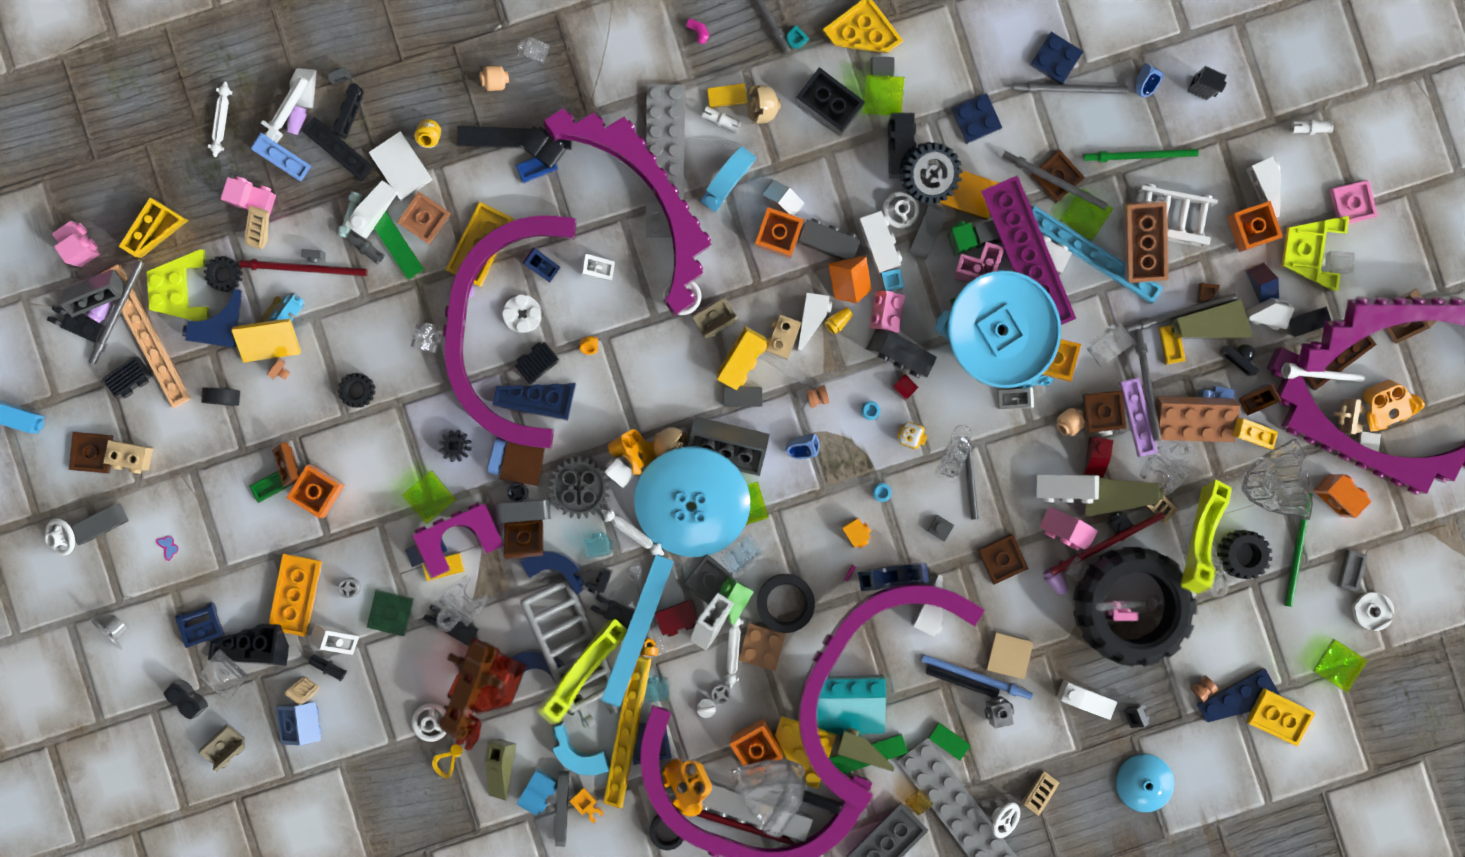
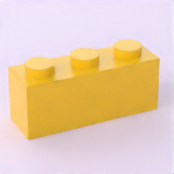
(741, 358)

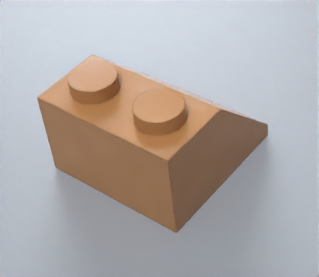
(1406, 330)

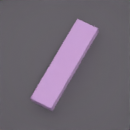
(1138, 417)

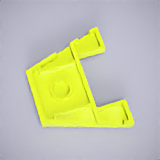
(1305, 250)
(169, 287)

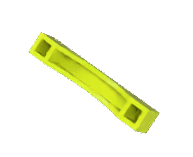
(1198, 568)
(565, 691)

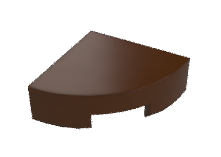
(1206, 291)

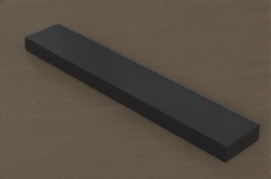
(496, 137)

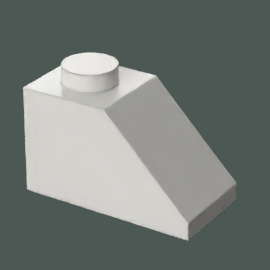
(333, 639)

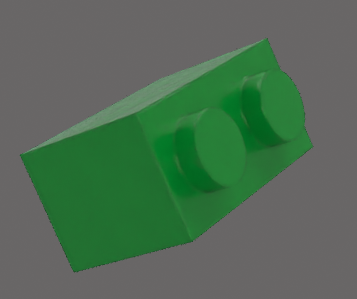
(962, 238)

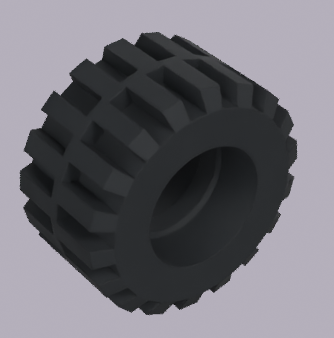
(1259, 557)

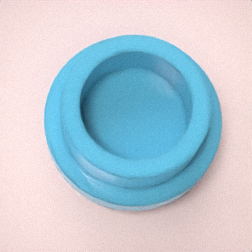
(870, 410)
(881, 492)

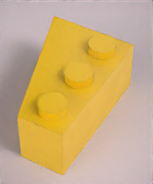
(151, 228)

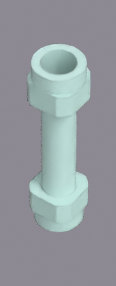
(354, 198)

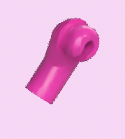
(700, 29)

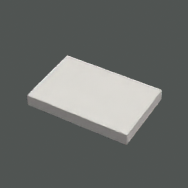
(400, 165)

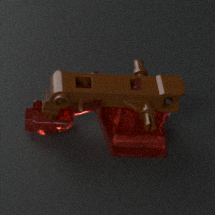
(484, 683)

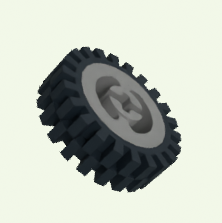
(943, 179)

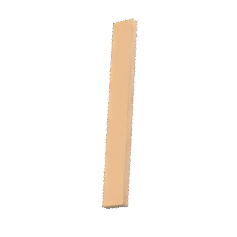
(152, 347)

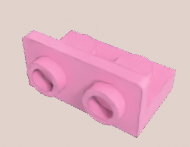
(1120, 614)

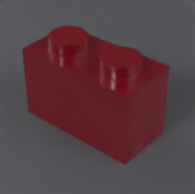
(677, 617)

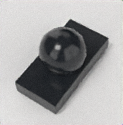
(1241, 358)

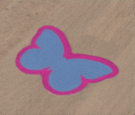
(169, 546)

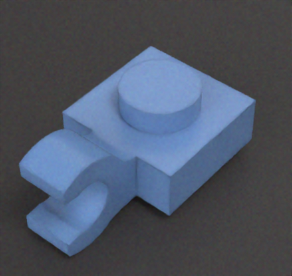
(1218, 392)

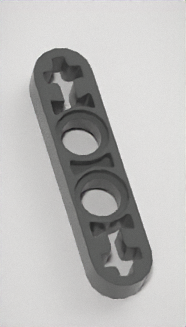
(562, 808)

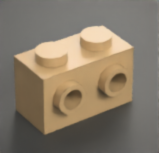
(783, 336)
(128, 455)

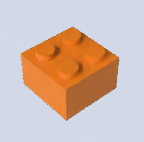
(1254, 226)
(779, 232)
(315, 491)
(1342, 495)
(756, 744)

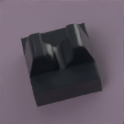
(1136, 716)

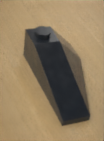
(257, 645)

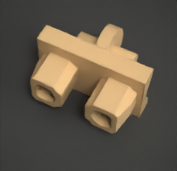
(1349, 416)

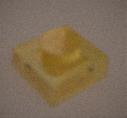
(919, 802)

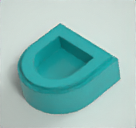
(796, 38)

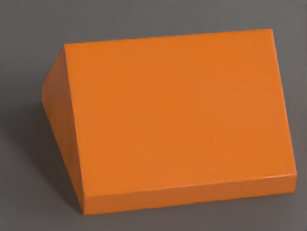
(850, 279)

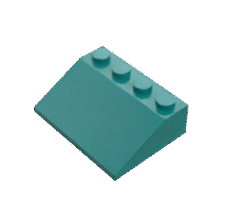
(852, 703)

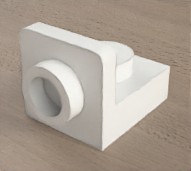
(273, 132)

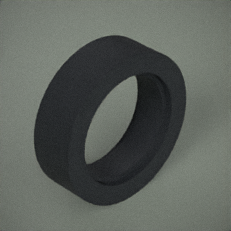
(791, 626)

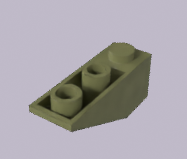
(499, 767)

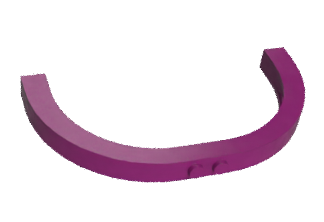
(457, 311)
(833, 647)
(716, 844)

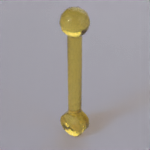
(277, 300)

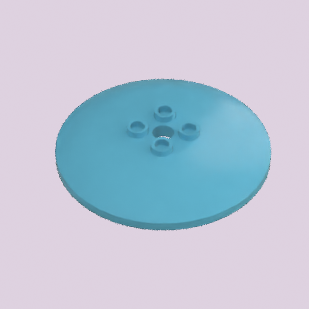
(1029, 322)
(693, 476)

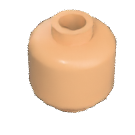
(493, 78)
(1070, 422)

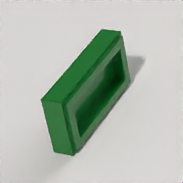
(267, 487)
(949, 741)

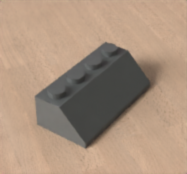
(738, 444)

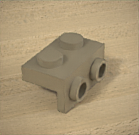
(714, 317)
(223, 747)

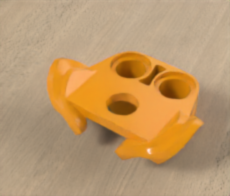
(1405, 403)
(629, 446)
(691, 801)

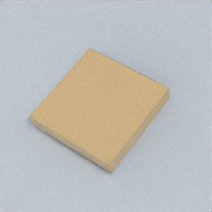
(1009, 655)

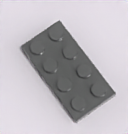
(892, 836)

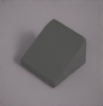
(883, 66)

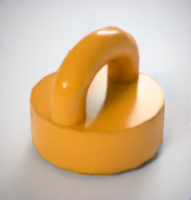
(588, 345)
(649, 651)

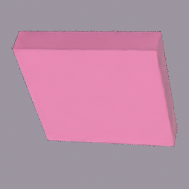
(1354, 201)

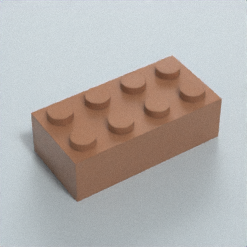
(1145, 241)
(1197, 418)

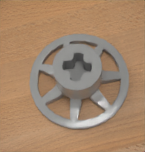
(112, 629)

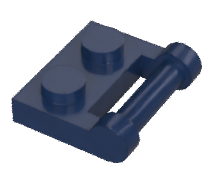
(202, 631)

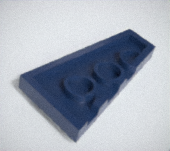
(538, 399)
(1236, 698)

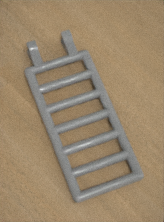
(580, 706)

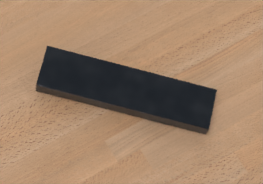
(338, 149)

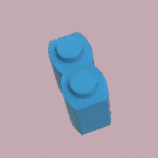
(537, 791)

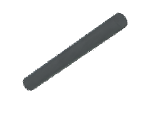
(971, 485)

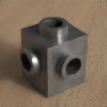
(999, 712)

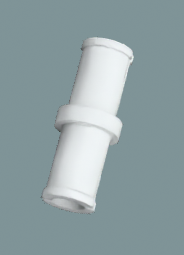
(721, 119)
(1312, 126)

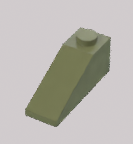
(859, 748)

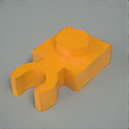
(584, 802)

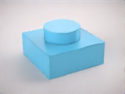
(892, 280)

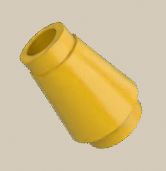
(837, 321)

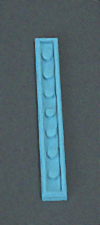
(1093, 254)
(637, 631)

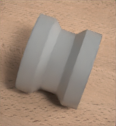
(345, 587)
(719, 696)

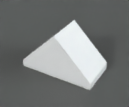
(307, 98)
(783, 198)
(597, 267)
(1016, 398)

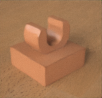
(277, 369)

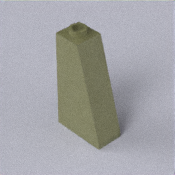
(1220, 322)
(1123, 495)

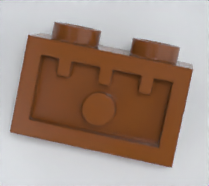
(286, 464)

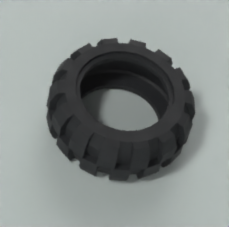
(1177, 613)

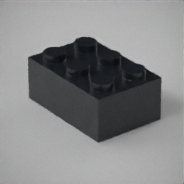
(829, 101)

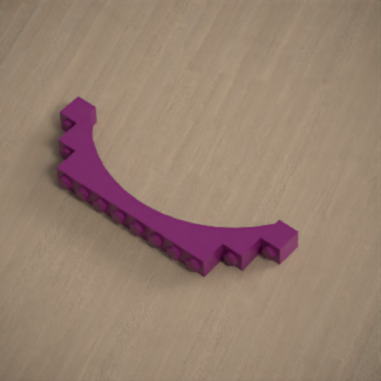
(624, 144)
(1368, 316)
(1309, 422)

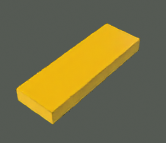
(1255, 433)

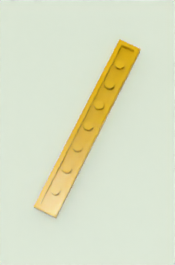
(626, 734)

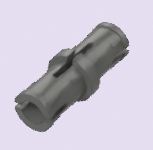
(365, 247)

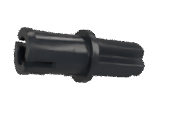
(327, 667)

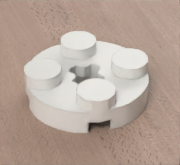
(511, 314)
(1383, 613)

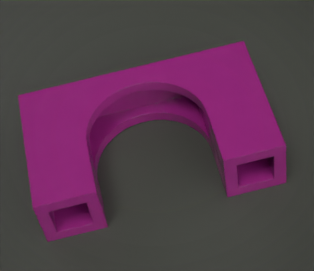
(429, 540)

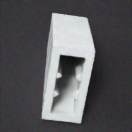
(711, 621)

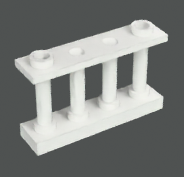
(1179, 234)

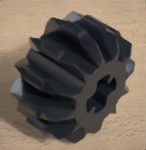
(454, 438)

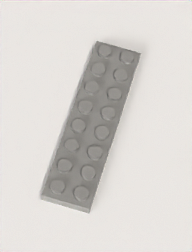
(666, 141)
(952, 802)

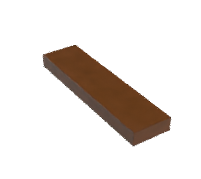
(1343, 360)

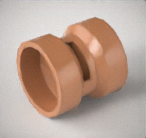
(813, 397)
(1204, 688)

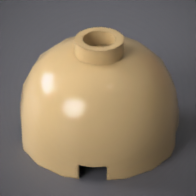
(763, 104)
(669, 439)

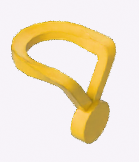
(455, 751)

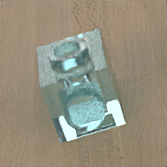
(599, 545)
(657, 689)

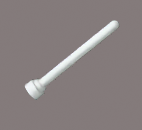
(1291, 370)

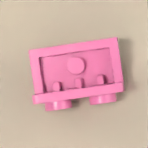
(887, 311)

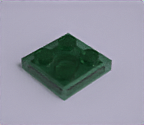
(390, 613)

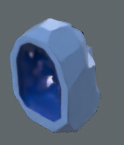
(1148, 80)
(803, 447)

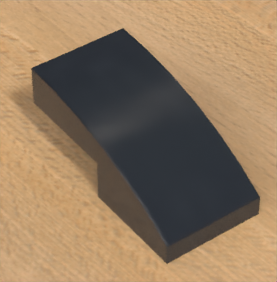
(1309, 321)

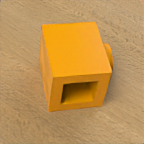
(857, 533)

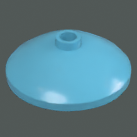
(1134, 776)

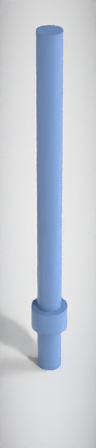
(1012, 689)

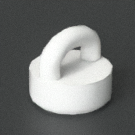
(706, 708)

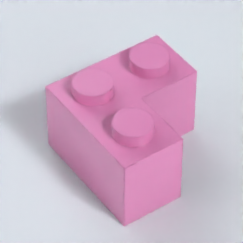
(243, 195)
(75, 245)
(972, 268)
(1068, 528)

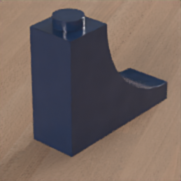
(218, 328)

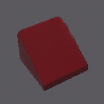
(905, 387)

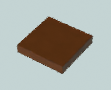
(1062, 168)
(1104, 411)
(89, 452)
(522, 464)
(523, 539)
(1002, 559)

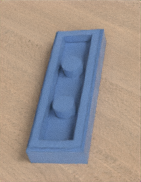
(280, 157)

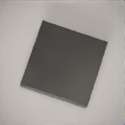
(707, 579)

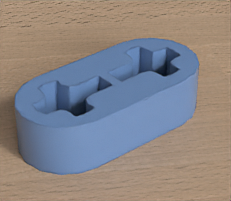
(497, 456)

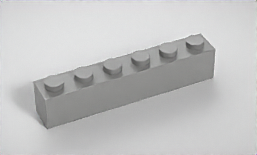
(728, 802)

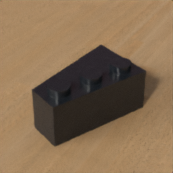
(900, 140)
(901, 353)

